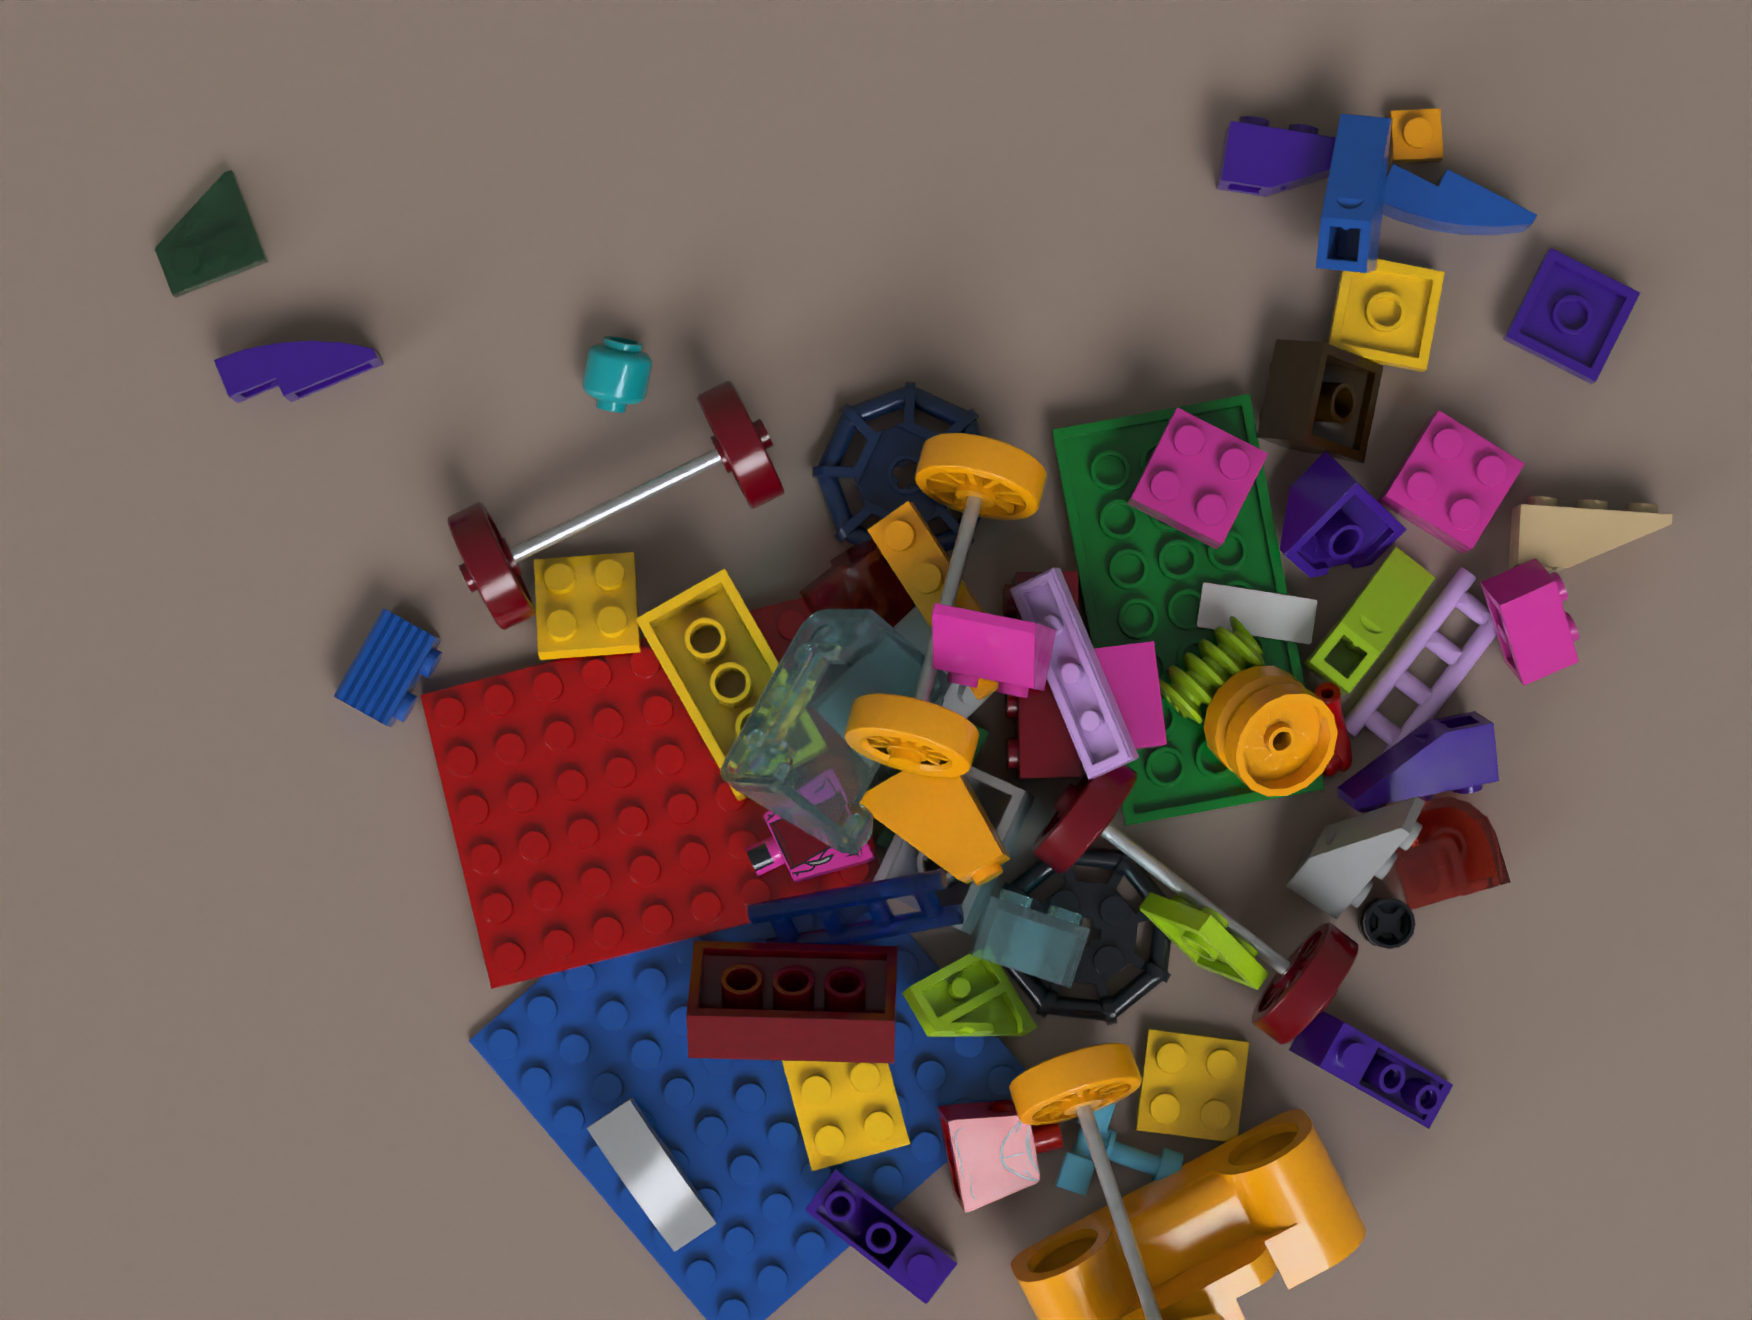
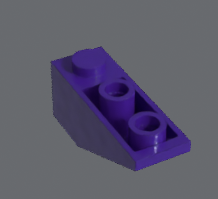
(1272, 159)
(1435, 758)
(1372, 1068)
(882, 1235)

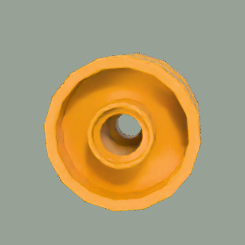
(1270, 730)

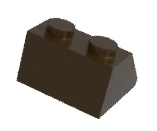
(1319, 400)

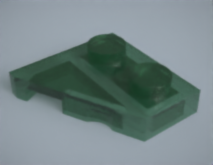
(211, 240)

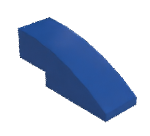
(1451, 205)

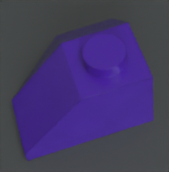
(1334, 521)

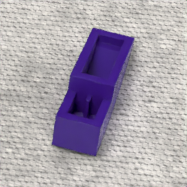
(294, 366)

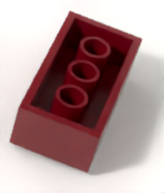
(1041, 738)

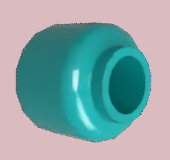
(617, 373)

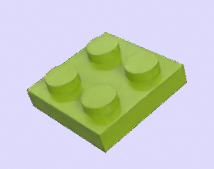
(1205, 939)

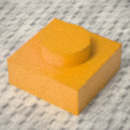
(1416, 136)

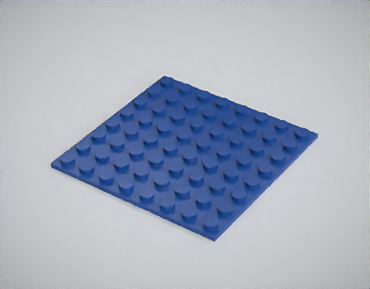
(620, 1033)

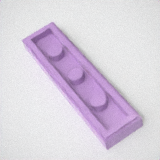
(1077, 675)

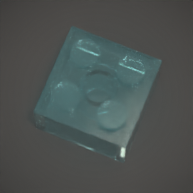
(1030, 940)

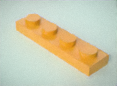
(922, 567)

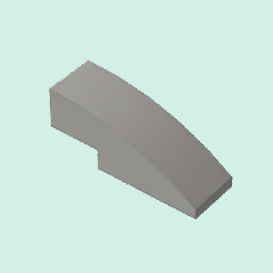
(651, 1174)

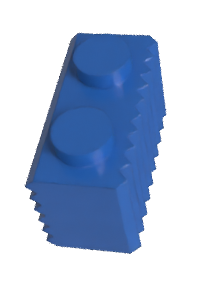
(389, 669)

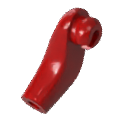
(1342, 756)

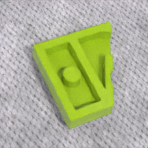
(969, 1000)

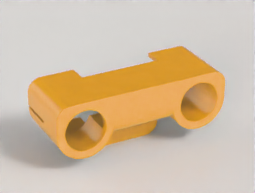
(1204, 1232)

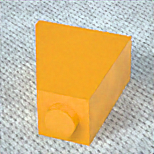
(941, 822)

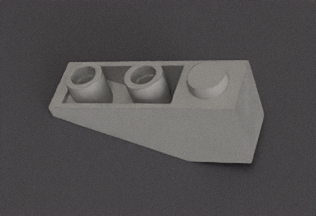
(1352, 852)

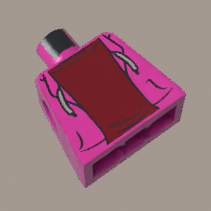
(800, 851)

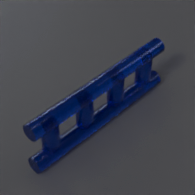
(875, 897)

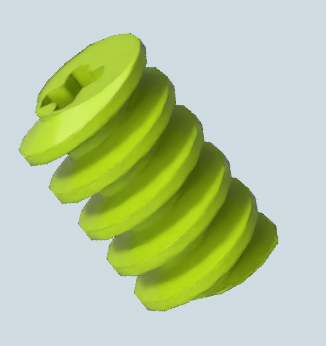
(1206, 675)

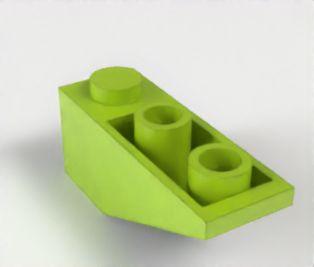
(1369, 622)

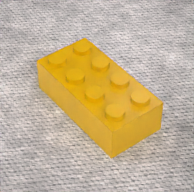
(712, 658)

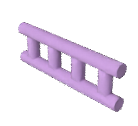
(1425, 635)

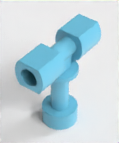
(1079, 1167)

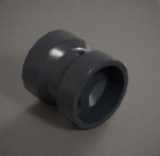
(1394, 922)

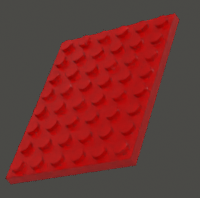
(599, 812)

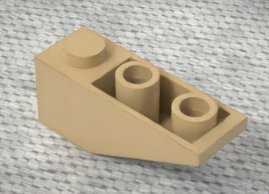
(1572, 535)

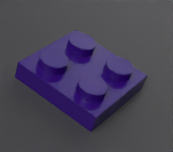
(1571, 316)

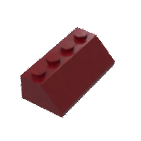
(792, 1002)

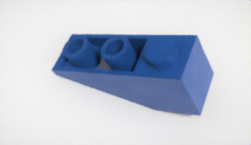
(1355, 195)

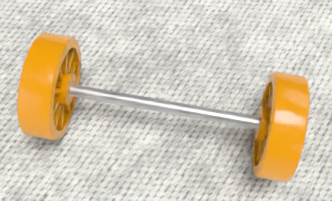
(979, 480)
(1076, 1087)

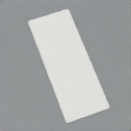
(1258, 611)

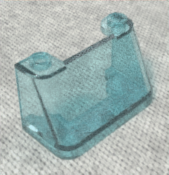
(794, 741)

